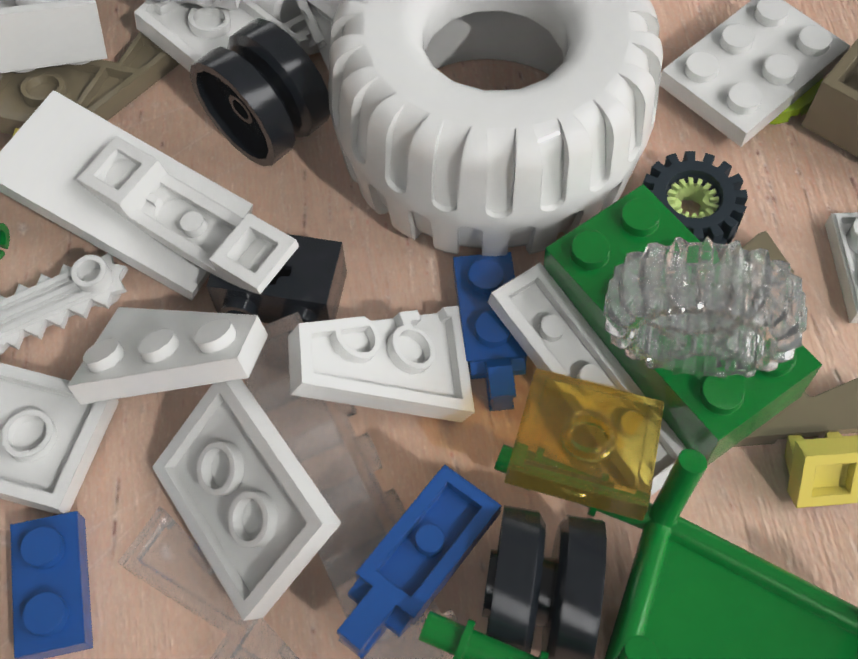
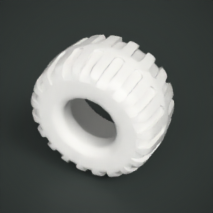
(493, 162)

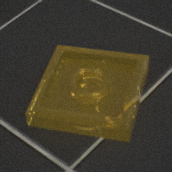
(587, 444)

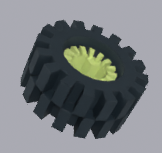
(716, 193)

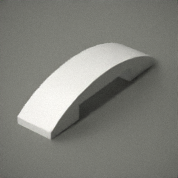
(186, 221)

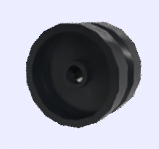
(261, 91)
(547, 592)

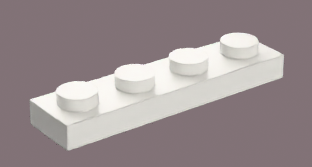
(564, 343)

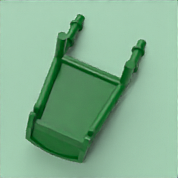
(692, 596)

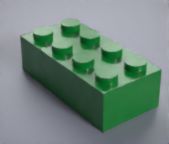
(703, 412)

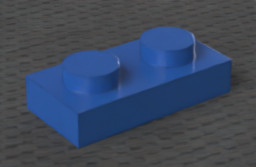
(50, 587)

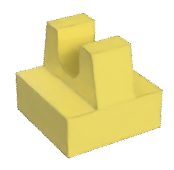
(822, 470)

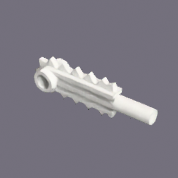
(53, 300)

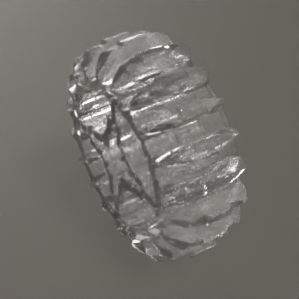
(705, 309)

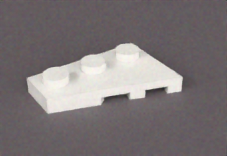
(167, 351)
(385, 364)

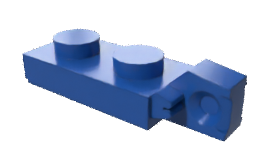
(487, 342)
(416, 559)

